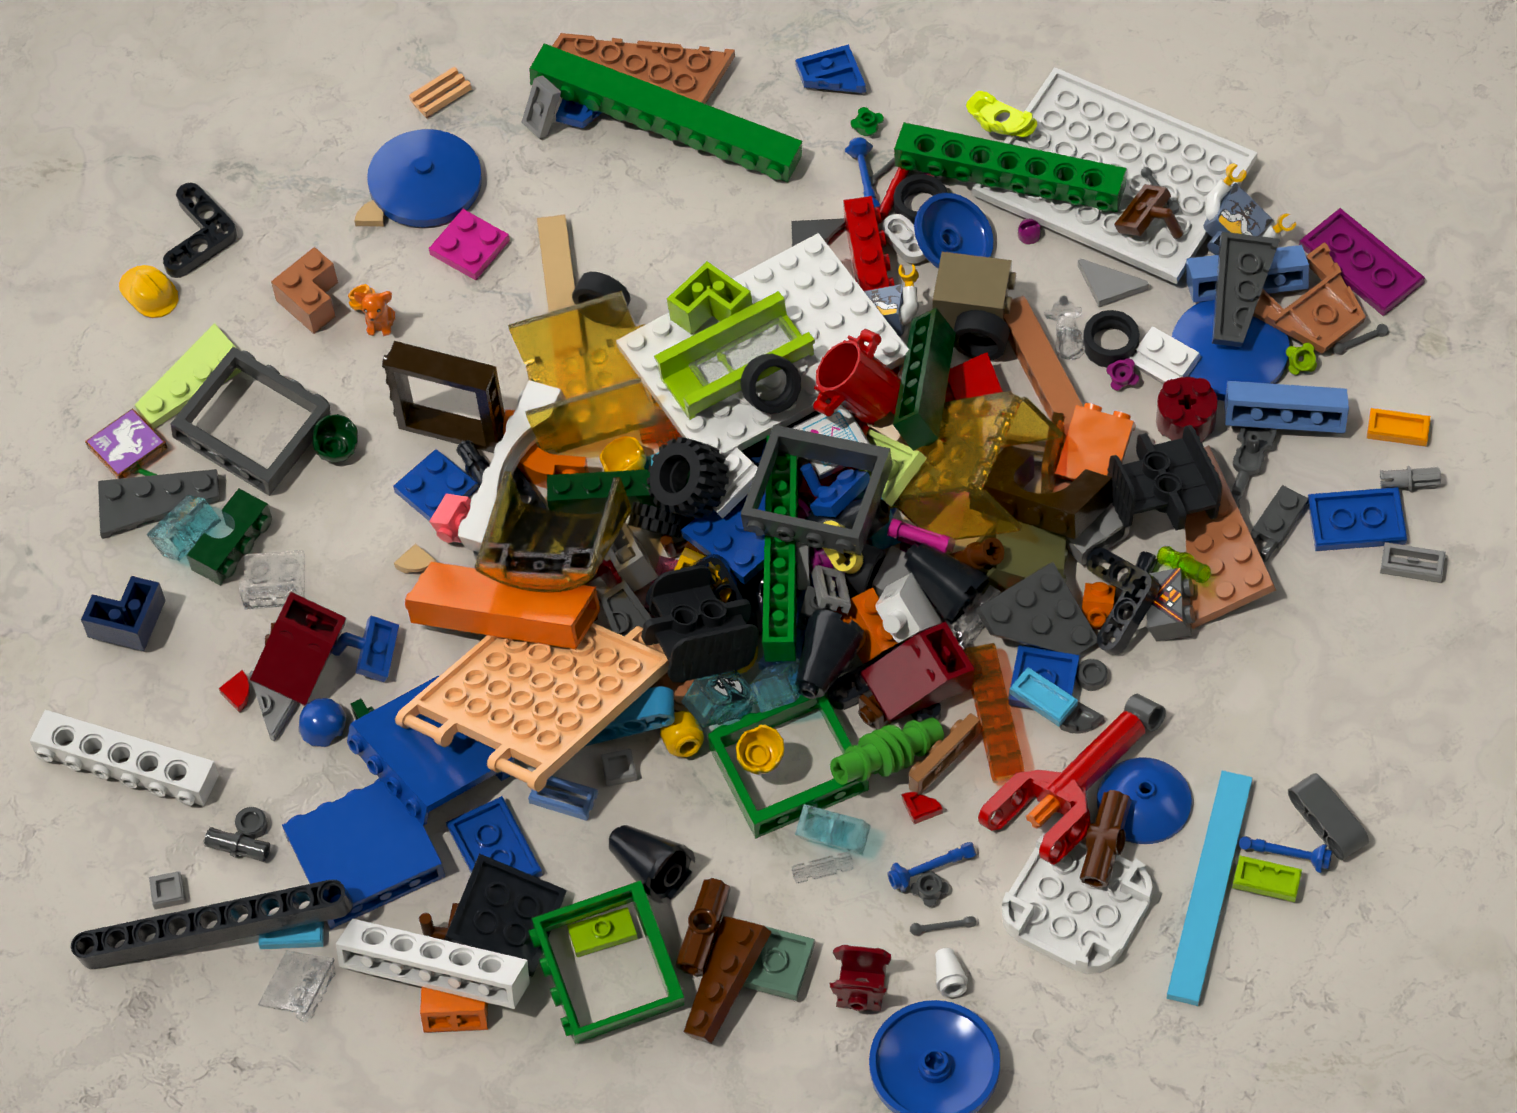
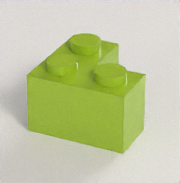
(706, 295)

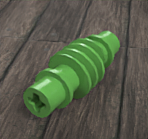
(886, 750)

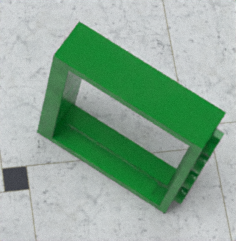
(789, 809)
(589, 907)

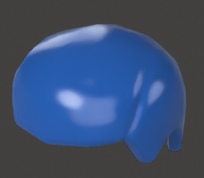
(321, 722)

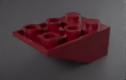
(298, 648)
(920, 673)

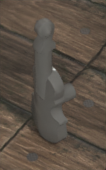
(1250, 455)

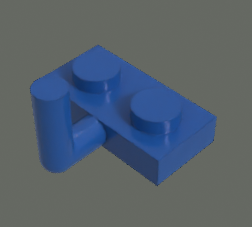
(839, 494)
(375, 647)

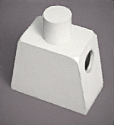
(905, 609)

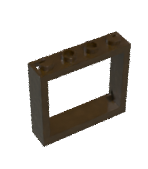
(451, 371)

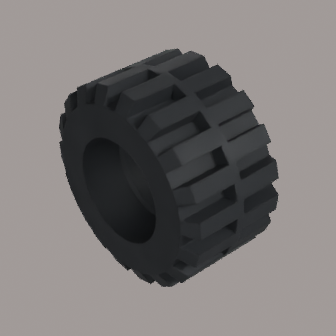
(705, 482)

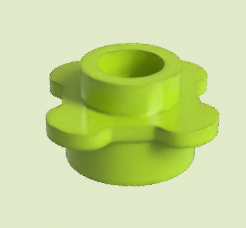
(1309, 361)

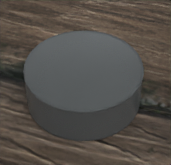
(1091, 674)
(251, 822)

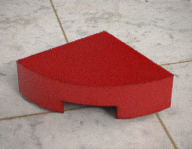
(236, 691)
(921, 807)

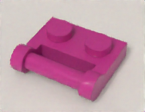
(910, 534)

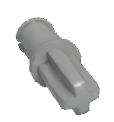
(1411, 477)

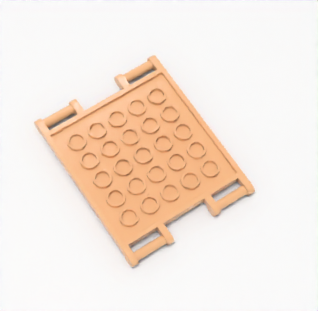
(536, 697)

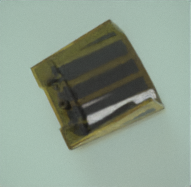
(546, 547)

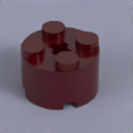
(1186, 403)

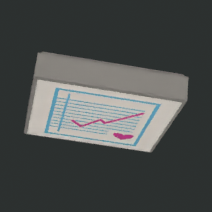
(839, 425)

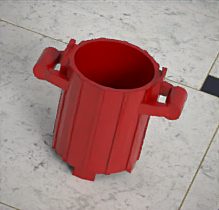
(856, 380)

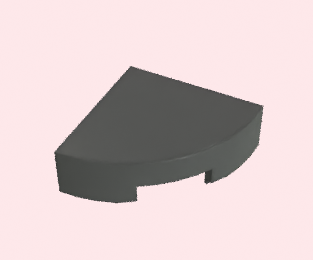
(1082, 720)

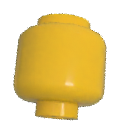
(683, 736)

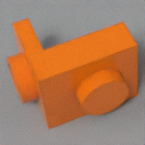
(1098, 603)

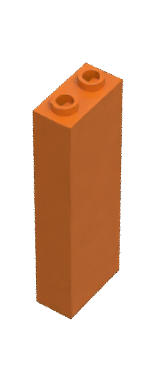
(473, 603)

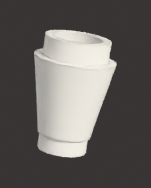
(949, 974)

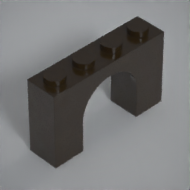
(1061, 512)

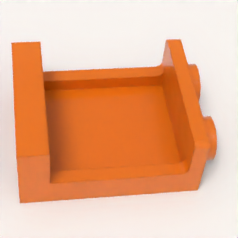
(1092, 440)

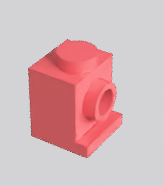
(449, 516)

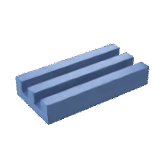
(551, 804)

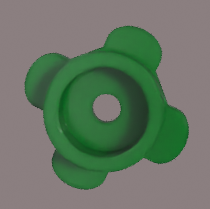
(867, 128)

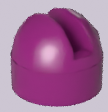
(1029, 231)

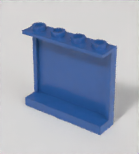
(413, 764)
(367, 846)

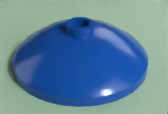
(956, 222)
(1151, 815)

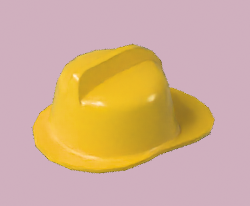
(148, 291)

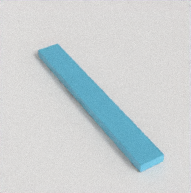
(1209, 888)

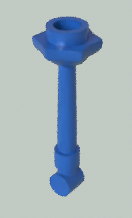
(858, 149)
(1319, 857)
(900, 877)

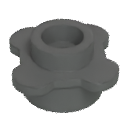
(929, 879)

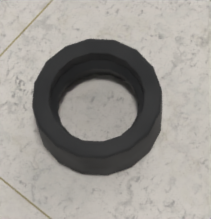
(915, 184)
(596, 285)
(1107, 320)
(983, 323)
(786, 398)
(864, 577)

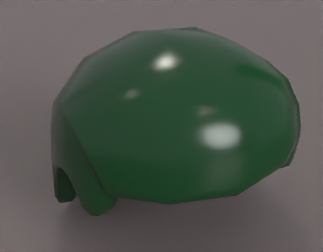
(335, 438)

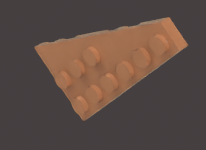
(666, 65)
(1230, 552)

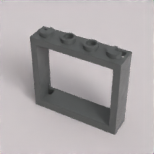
(825, 449)
(227, 457)

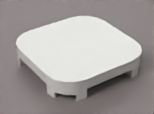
(1071, 919)

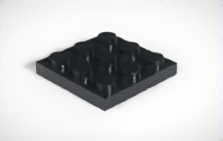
(500, 909)

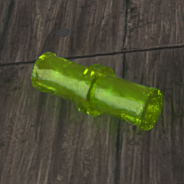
(1190, 567)

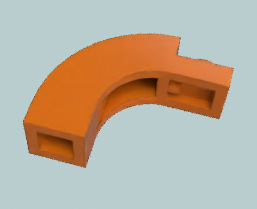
(538, 464)

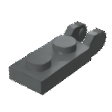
(1278, 520)

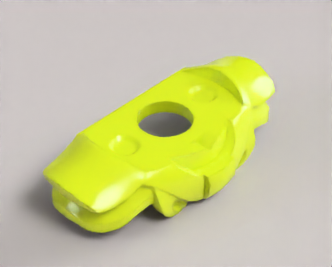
(986, 108)

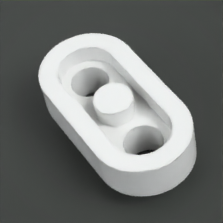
(904, 241)

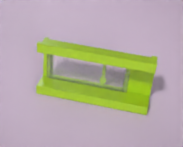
(712, 361)

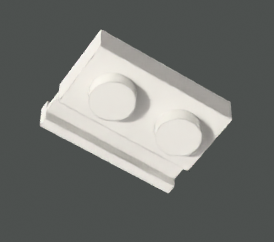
(1164, 356)
(740, 476)

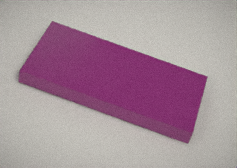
(1365, 262)

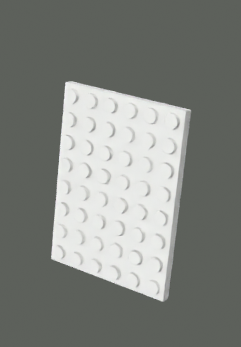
(1114, 130)
(818, 300)

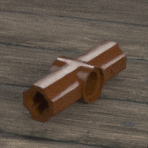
(1105, 839)
(698, 942)

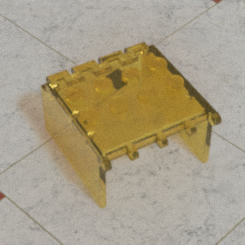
(580, 356)
(949, 486)

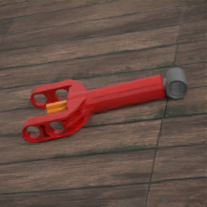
(1066, 790)

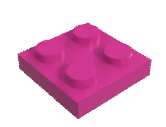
(469, 244)

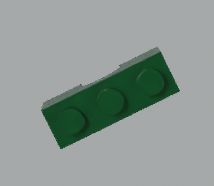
(219, 557)

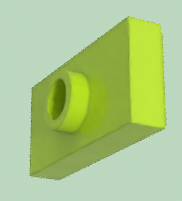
(1267, 878)
(602, 932)

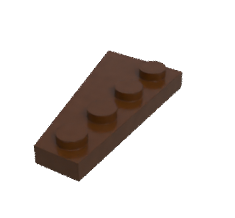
(726, 971)

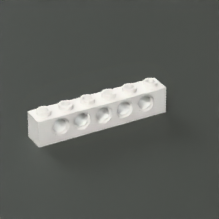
(57, 729)
(433, 963)

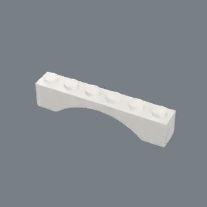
(507, 454)

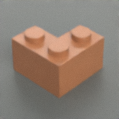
(304, 288)

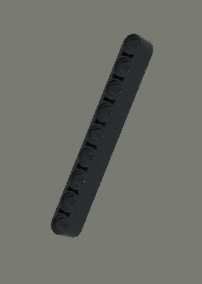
(197, 920)

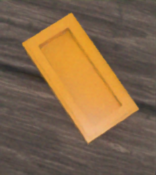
(1398, 427)

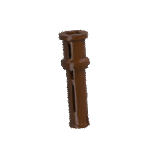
(979, 554)

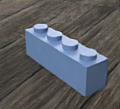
(1287, 273)
(1286, 406)

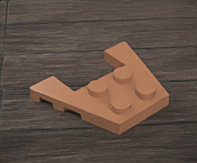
(1322, 313)

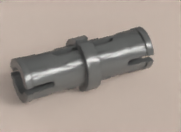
(237, 844)

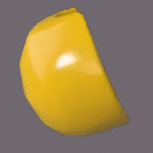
(623, 455)
(760, 750)

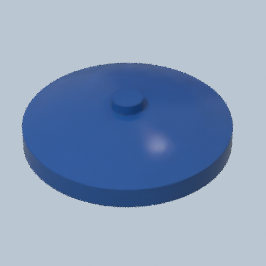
(424, 177)
(1257, 361)
(934, 1060)

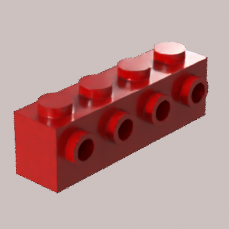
(866, 243)

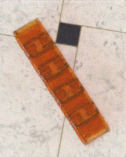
(994, 713)

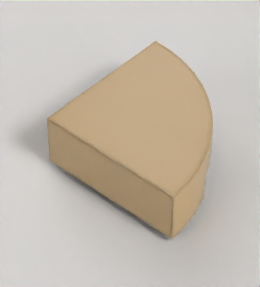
(369, 215)
(413, 560)

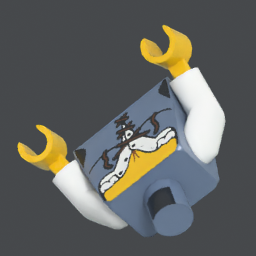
(1234, 211)
(897, 302)

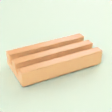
(437, 90)

